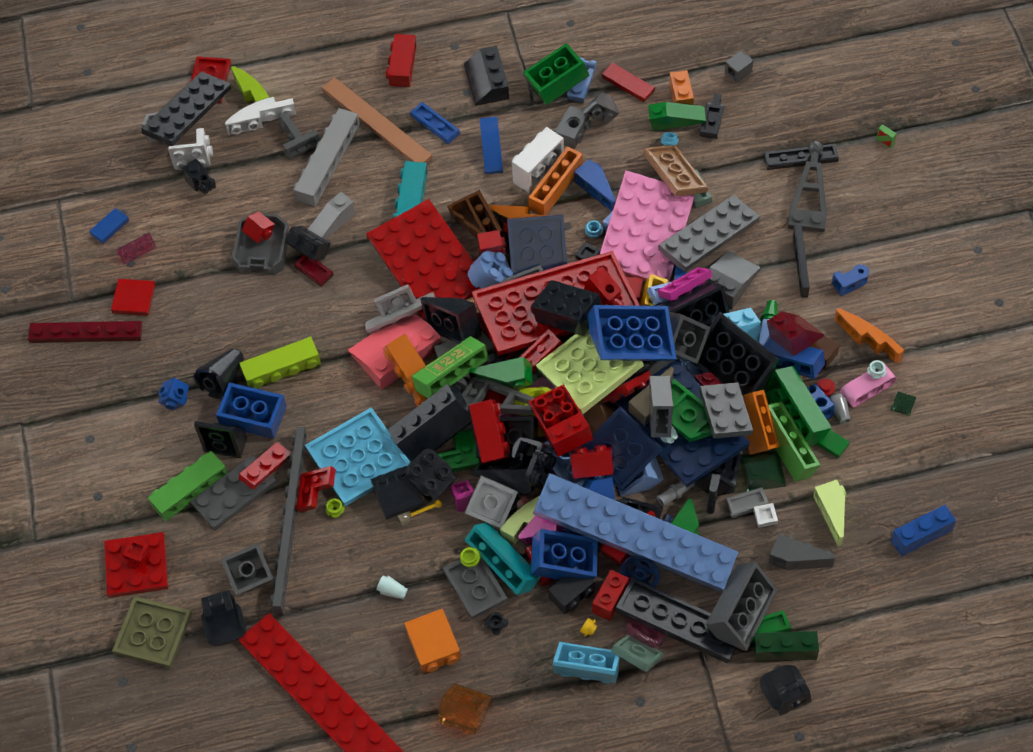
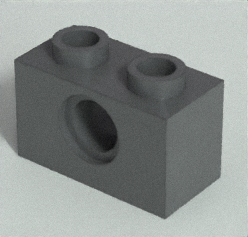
(573, 126)

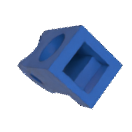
(850, 280)
(822, 401)

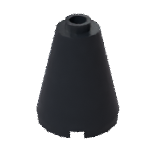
(219, 372)

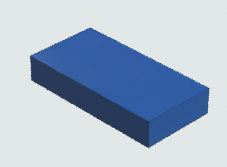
(109, 225)

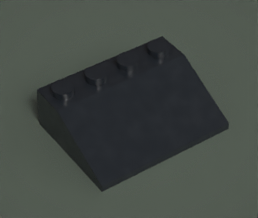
(736, 357)

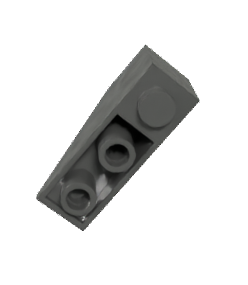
(796, 555)

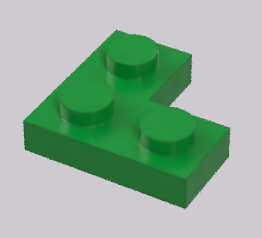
(465, 454)

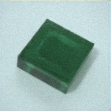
(903, 403)

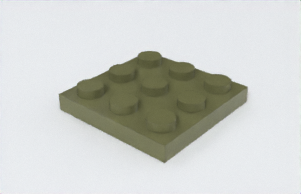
(152, 632)

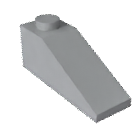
(333, 216)

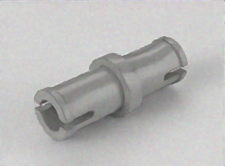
(672, 493)

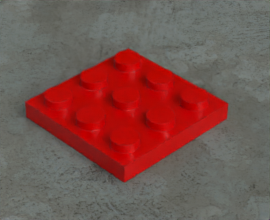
(131, 578)

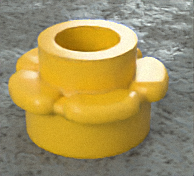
(588, 627)

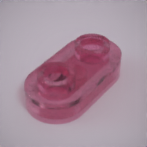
(644, 634)

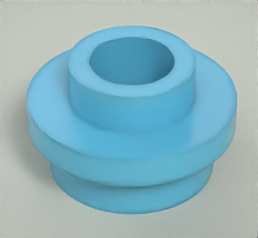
(669, 139)
(593, 225)

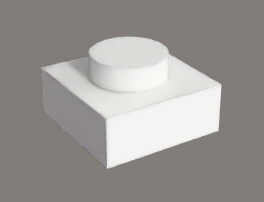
(765, 515)

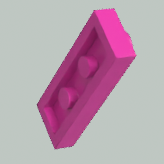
(685, 283)

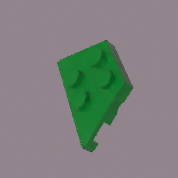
(688, 414)

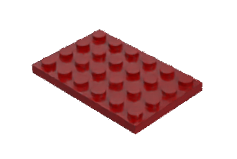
(424, 253)

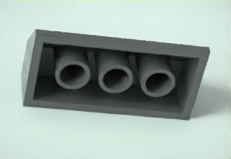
(742, 605)

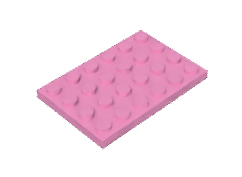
(640, 221)

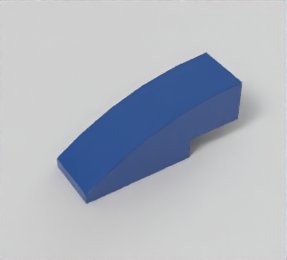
(491, 145)

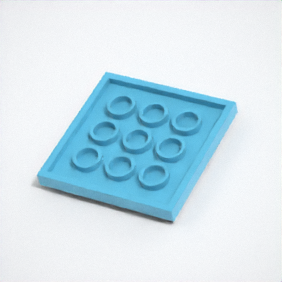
(358, 453)

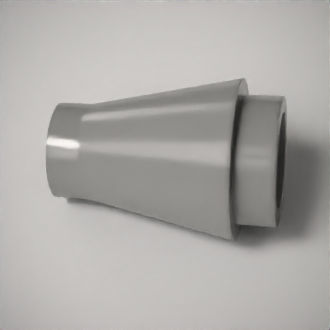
(840, 408)

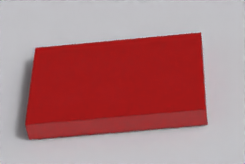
(213, 66)

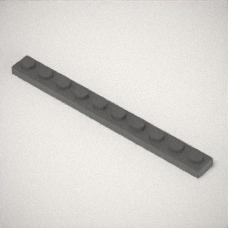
(287, 526)

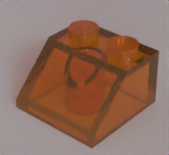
(464, 708)

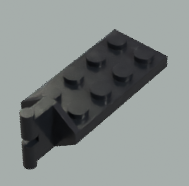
(720, 481)

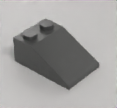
(734, 275)

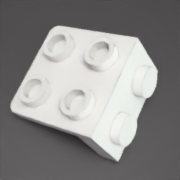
(184, 154)

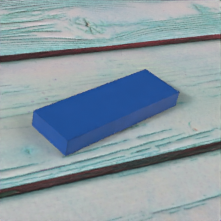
(435, 123)

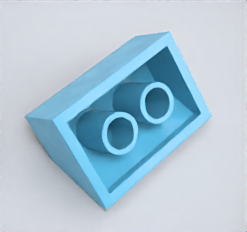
(586, 662)

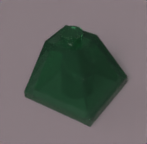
(762, 471)

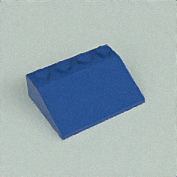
(632, 333)

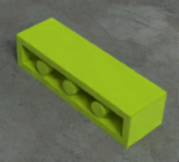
(280, 363)

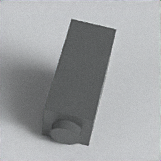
(660, 406)

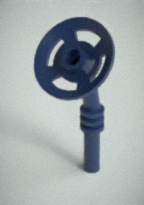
(643, 566)

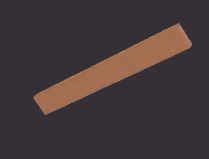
(376, 122)

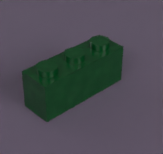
(786, 646)

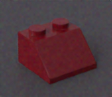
(792, 332)

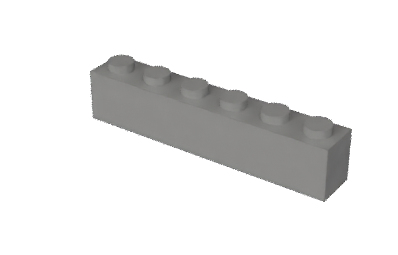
(326, 157)

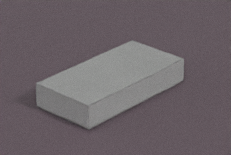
(744, 502)

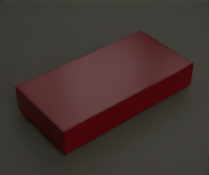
(314, 270)

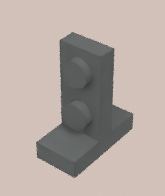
(297, 142)

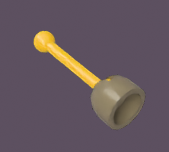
(405, 518)

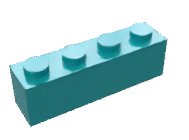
(412, 187)
(502, 558)

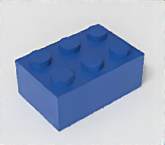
(252, 410)
(563, 555)

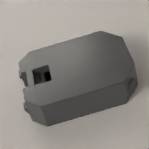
(270, 251)

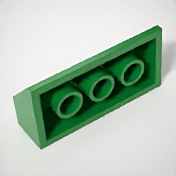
(789, 388)

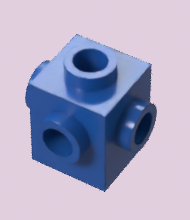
(173, 394)

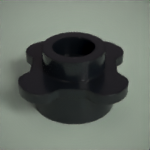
(496, 617)

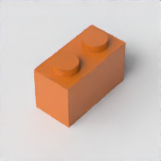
(681, 88)

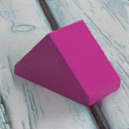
(461, 494)

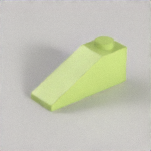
(831, 502)

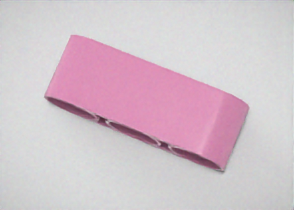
(866, 387)

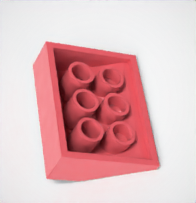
(370, 350)

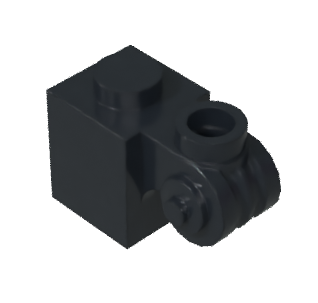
(197, 177)

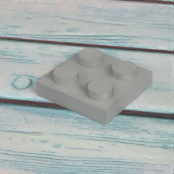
(491, 501)

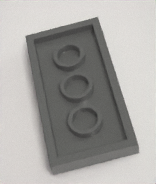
(229, 496)

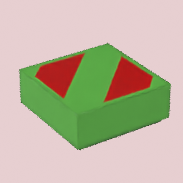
(886, 136)

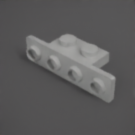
(394, 307)

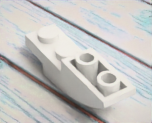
(253, 115)

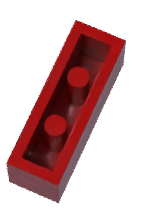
(401, 60)
(489, 431)

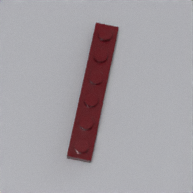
(85, 331)

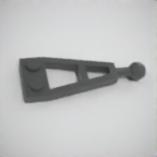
(810, 219)
(479, 388)

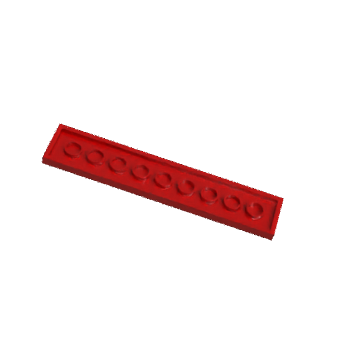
(314, 689)

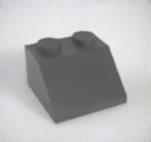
(247, 569)

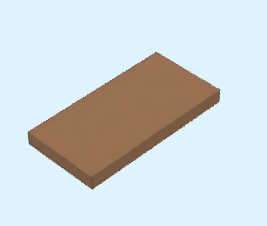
(675, 170)

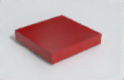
(133, 297)

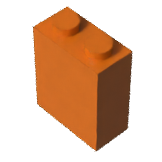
(432, 641)

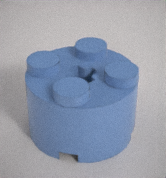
(489, 269)

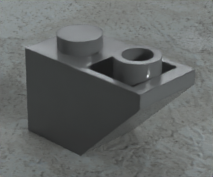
(602, 108)

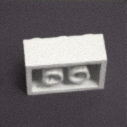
(536, 159)

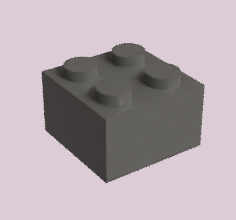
(688, 337)

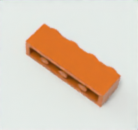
(555, 181)
(406, 363)

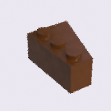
(474, 214)

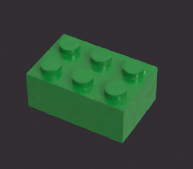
(556, 73)

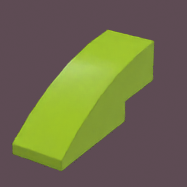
(248, 86)

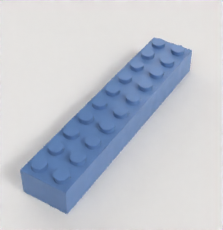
(635, 533)

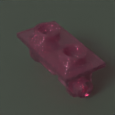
(136, 248)

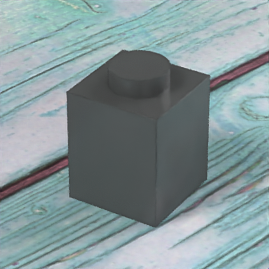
(739, 66)

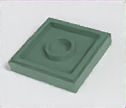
(637, 653)

